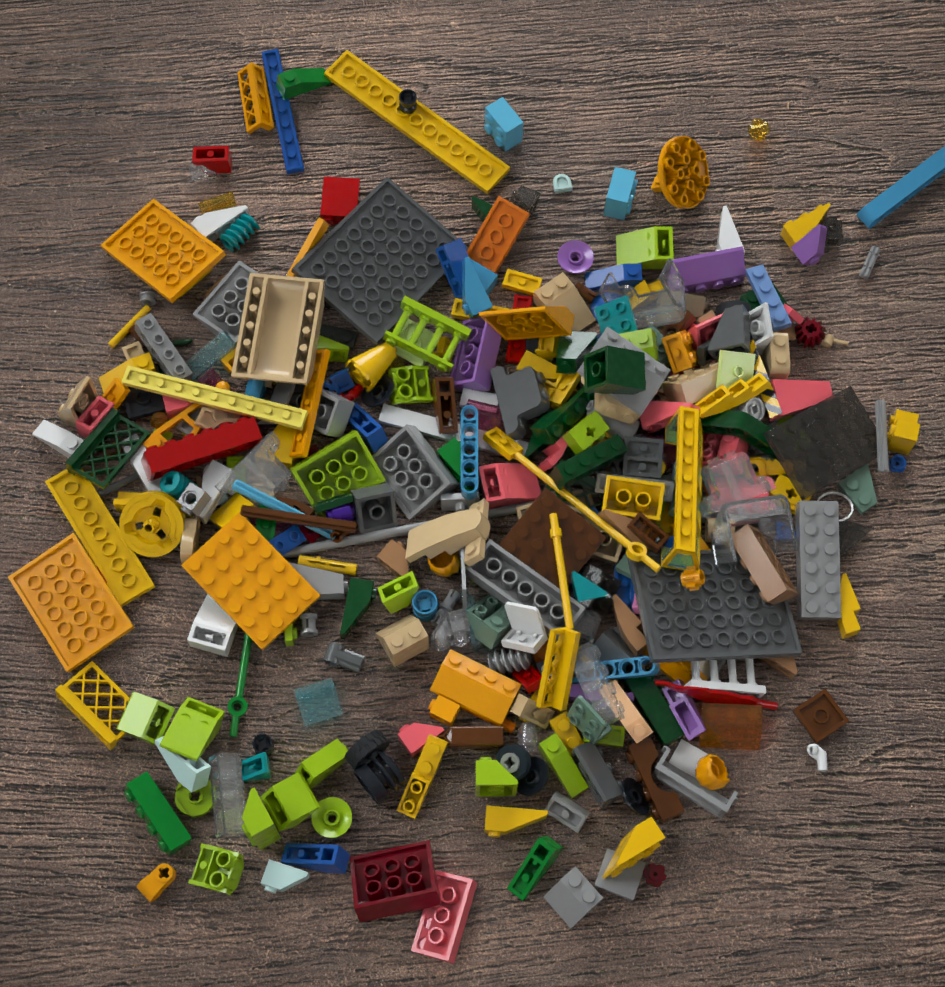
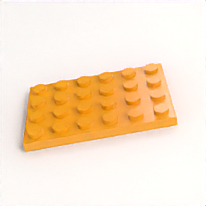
(163, 250)
(251, 581)
(71, 602)

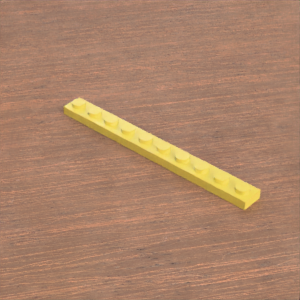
(214, 397)

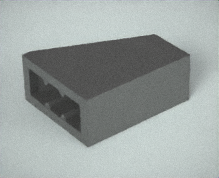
(731, 332)

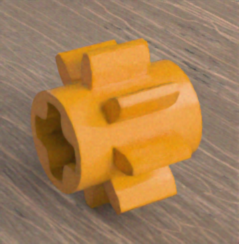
(692, 578)

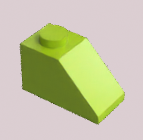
(399, 592)

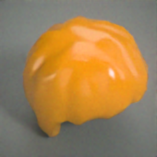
(445, 564)
(711, 772)

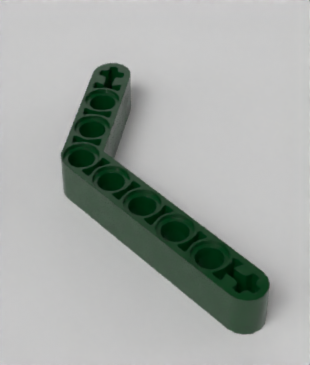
(740, 425)

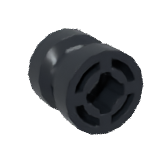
(407, 101)
(261, 742)

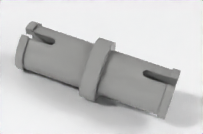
(446, 606)

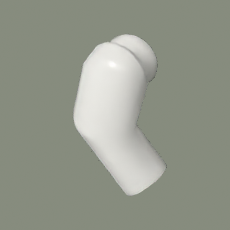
(819, 755)

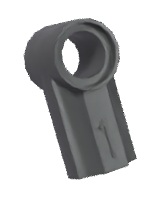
(338, 655)

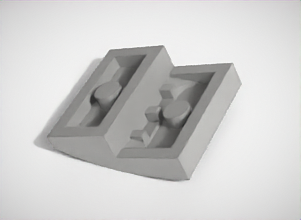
(624, 884)

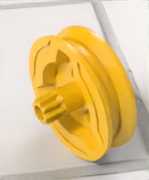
(146, 540)

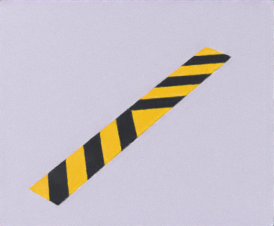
(768, 395)

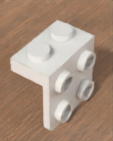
(527, 628)

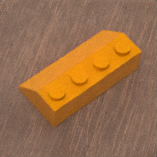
(475, 687)

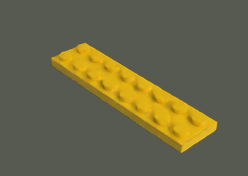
(100, 536)

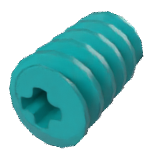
(239, 231)
(175, 484)

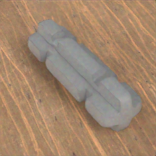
(869, 262)

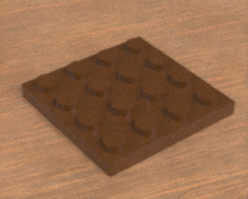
(532, 543)

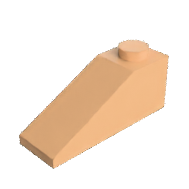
(633, 720)

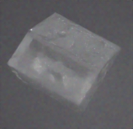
(451, 631)

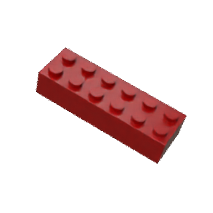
(201, 448)

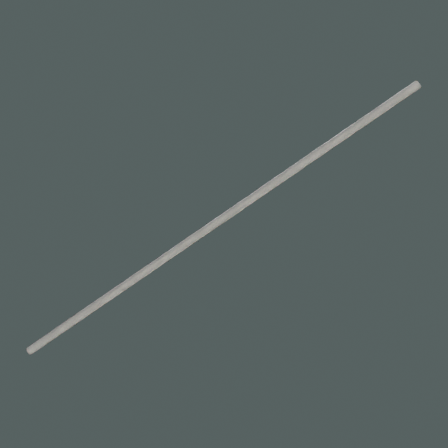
(404, 530)

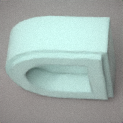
(562, 184)

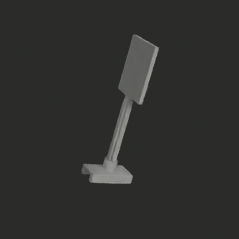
(456, 503)

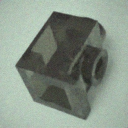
(834, 231)

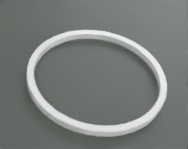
(827, 493)

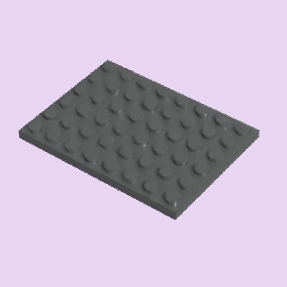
(377, 259)
(712, 623)

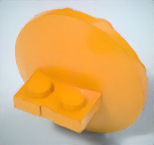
(682, 172)

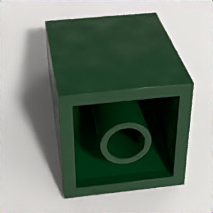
(614, 371)

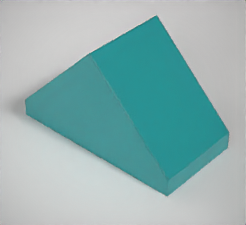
(584, 588)
(256, 768)

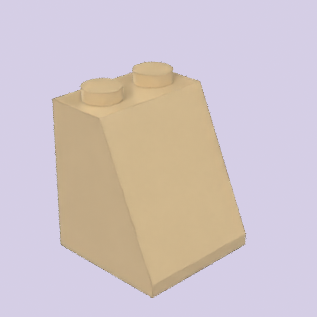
(403, 639)

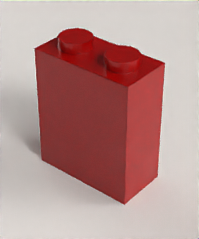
(339, 198)

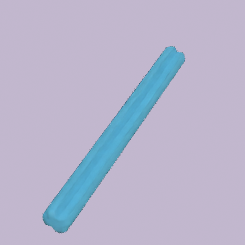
(272, 503)

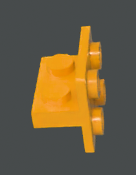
(680, 351)

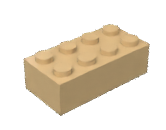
(691, 385)

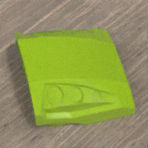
(410, 385)
(217, 869)

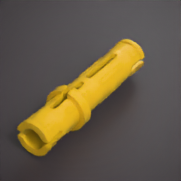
(328, 565)

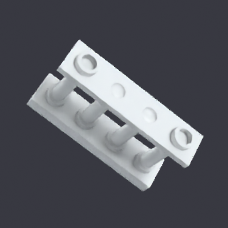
(733, 685)

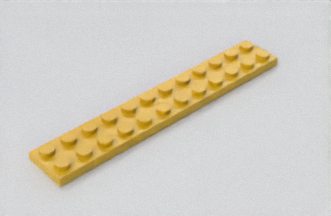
(421, 126)

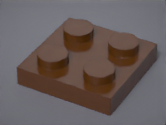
(820, 716)

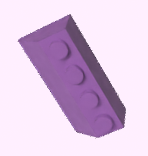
(712, 269)
(476, 356)

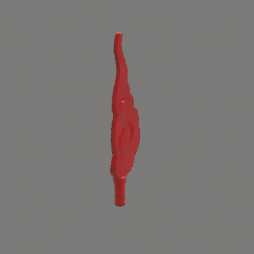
(717, 696)

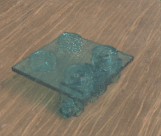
(318, 702)

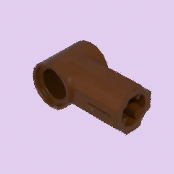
(687, 322)

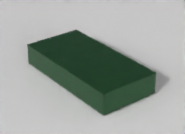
(332, 502)

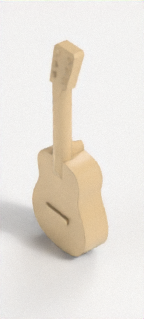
(191, 533)

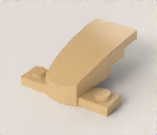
(451, 533)

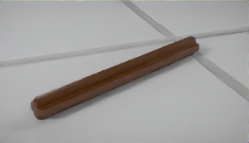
(298, 519)

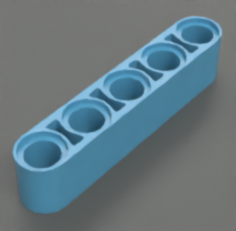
(469, 443)
(620, 668)

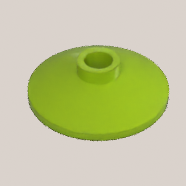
(329, 807)

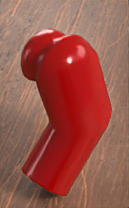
(353, 393)

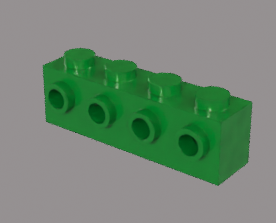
(157, 813)

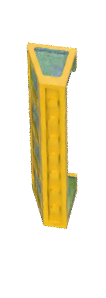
(687, 433)

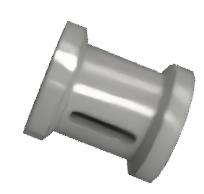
(308, 625)

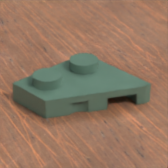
(859, 489)

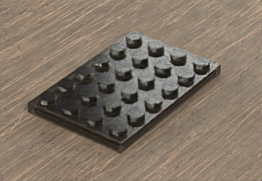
(824, 442)

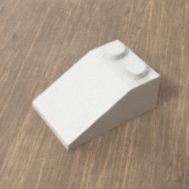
(761, 326)

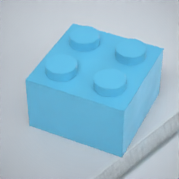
(503, 124)
(620, 193)

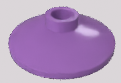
(577, 250)

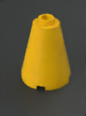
(371, 365)

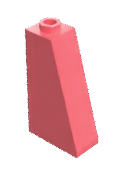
(798, 395)

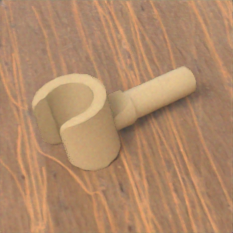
(829, 339)

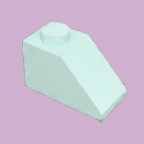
(282, 877)

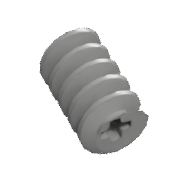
(509, 661)

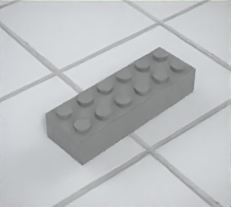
(818, 560)
(515, 582)

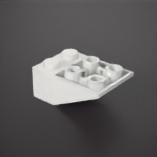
(212, 629)

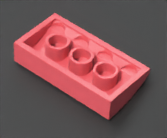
(443, 925)

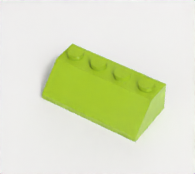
(258, 823)

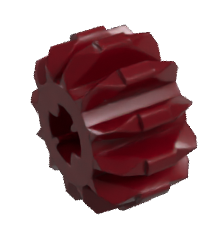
(815, 337)

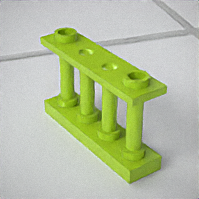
(427, 316)

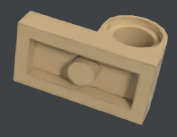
(527, 709)

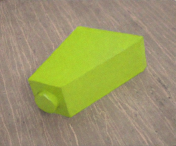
(323, 763)

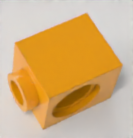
(443, 710)

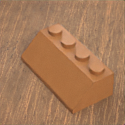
(763, 565)

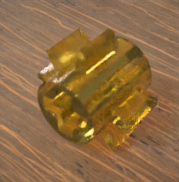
(758, 129)

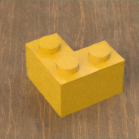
(902, 431)

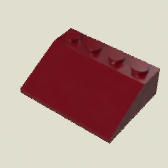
(394, 881)

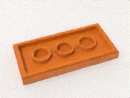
(497, 234)

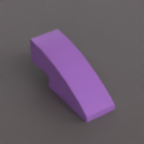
(685, 711)

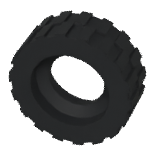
(366, 748)

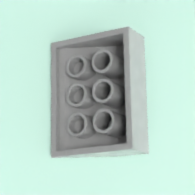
(225, 304)
(654, 372)
(413, 471)

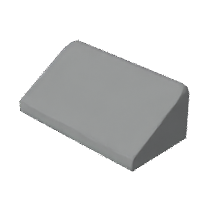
(567, 811)

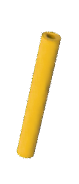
(125, 330)

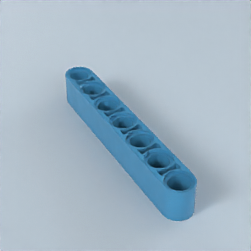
(903, 189)

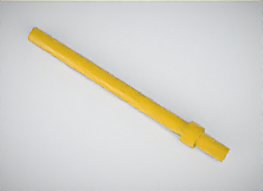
(556, 534)

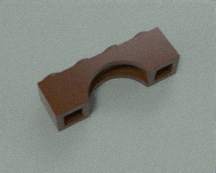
(665, 804)

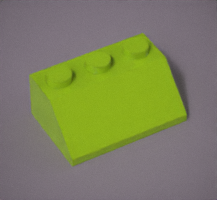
(493, 779)

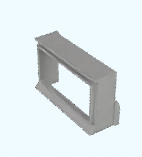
(690, 787)

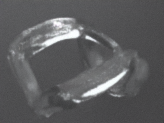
(199, 172)

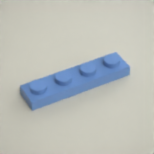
(766, 293)

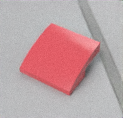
(553, 453)

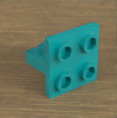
(616, 316)

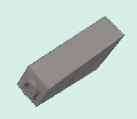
(326, 583)

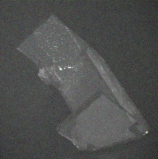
(652, 308)
(769, 512)

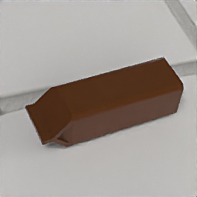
(474, 737)

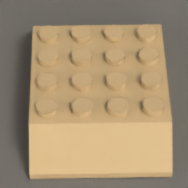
(279, 329)

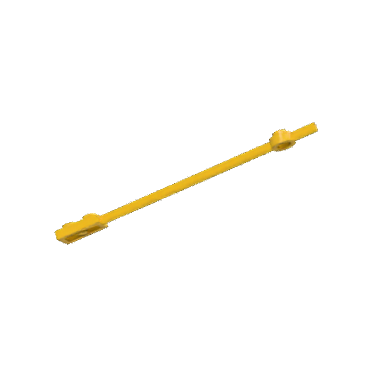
(510, 449)

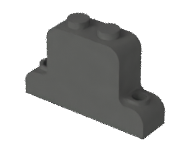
(520, 397)

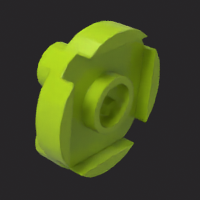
(194, 808)

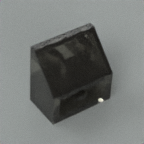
(604, 581)

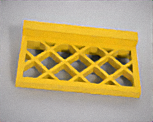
(84, 713)

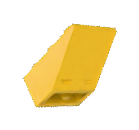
(637, 844)

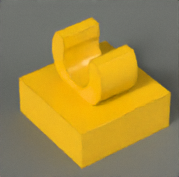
(442, 347)

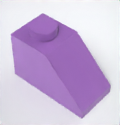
(811, 246)

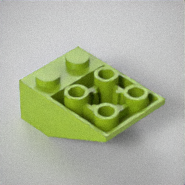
(645, 246)
(192, 729)

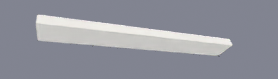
(427, 426)

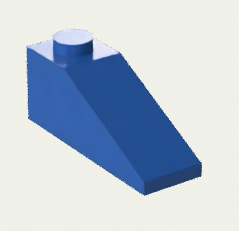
(451, 259)
(624, 274)
(369, 429)
(316, 857)

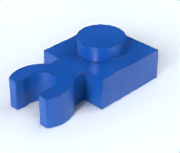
(340, 381)

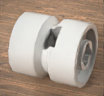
(753, 407)

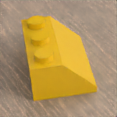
(633, 496)

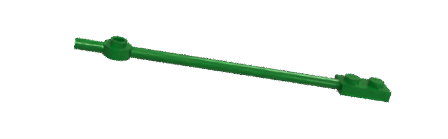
(267, 529)

